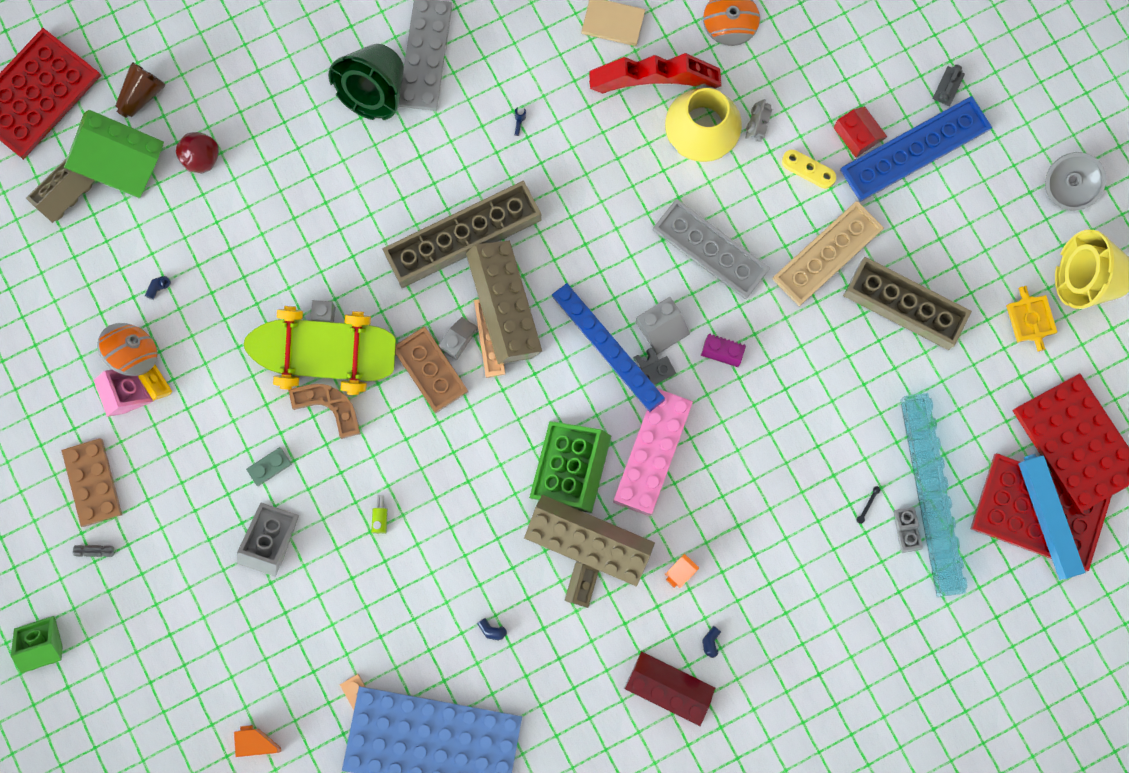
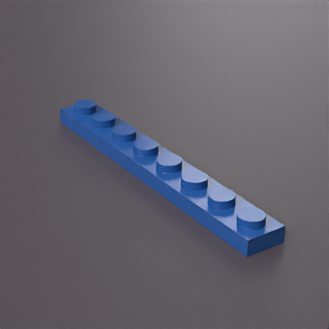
(608, 347)

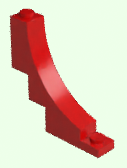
(654, 70)

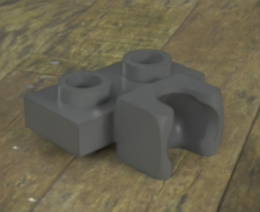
(653, 368)

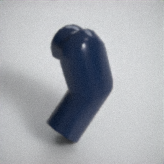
(156, 285)
(492, 632)
(709, 642)

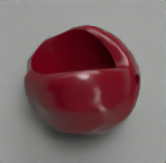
(197, 152)

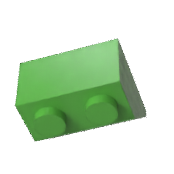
(36, 645)

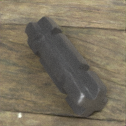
(93, 551)

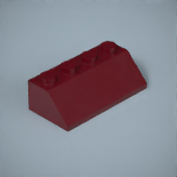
(670, 688)

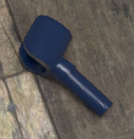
(519, 118)

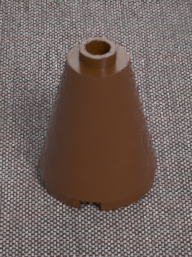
(137, 90)

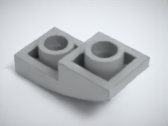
(907, 529)

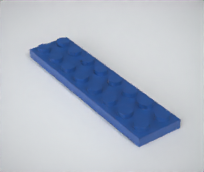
(915, 148)

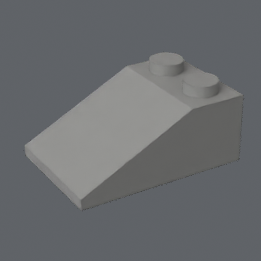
(267, 539)

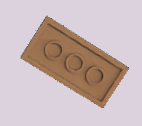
(430, 369)
(91, 482)

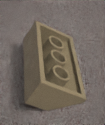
(59, 192)

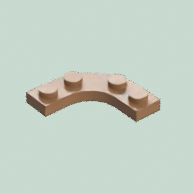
(333, 399)

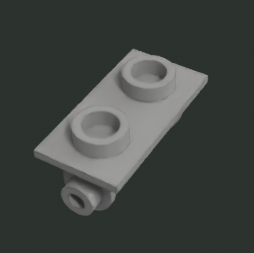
(760, 112)

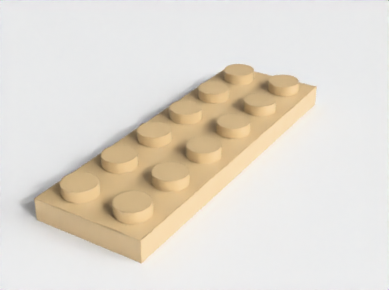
(828, 253)

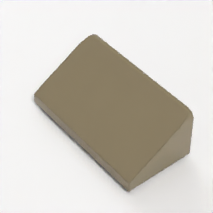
(581, 585)

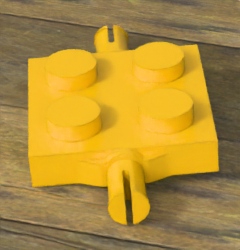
(1031, 318)

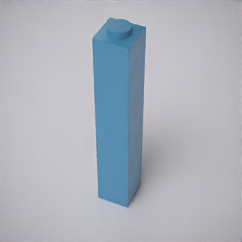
(1051, 517)

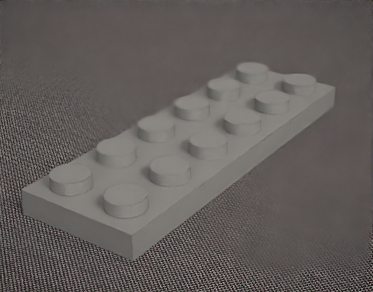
(425, 54)
(711, 248)

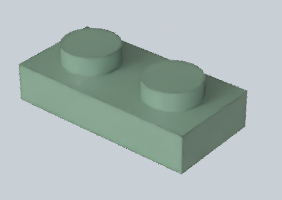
(268, 466)

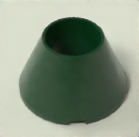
(369, 81)

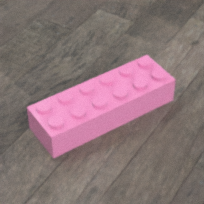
(652, 454)

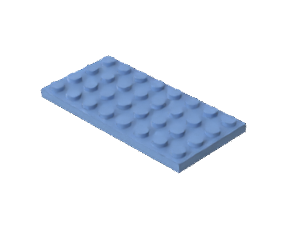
(427, 736)

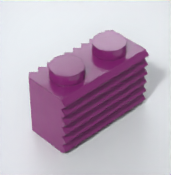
(723, 350)

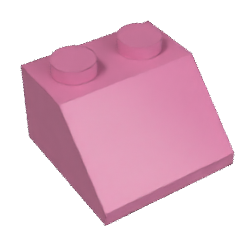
(121, 392)

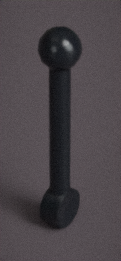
(860, 519)

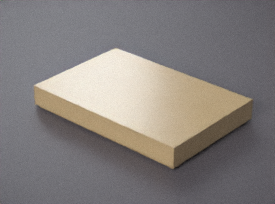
(613, 21)

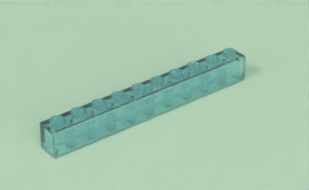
(933, 496)

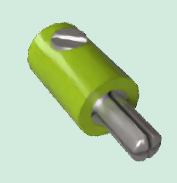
(379, 517)

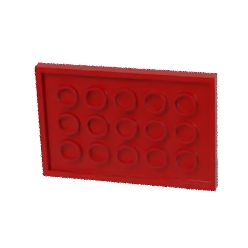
(40, 90)
(1077, 442)
(1009, 515)

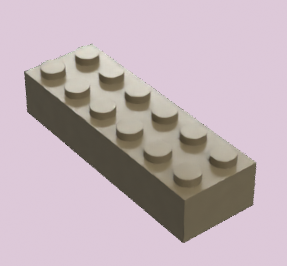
(503, 302)
(907, 303)
(589, 540)

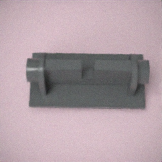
(949, 85)

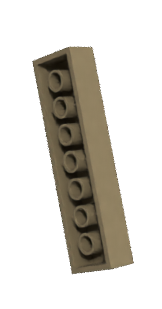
(456, 234)

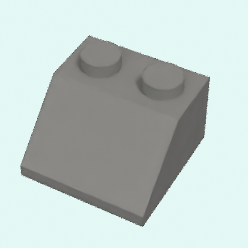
(662, 325)

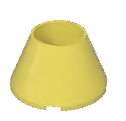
(702, 142)
(1091, 271)

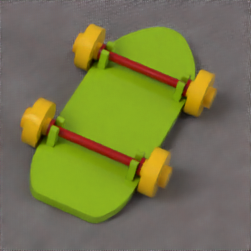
(323, 349)

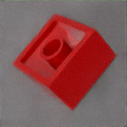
(859, 131)

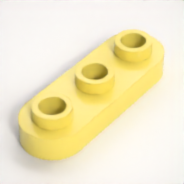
(799, 167)

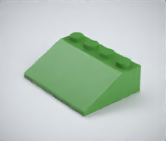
(113, 153)
(571, 465)

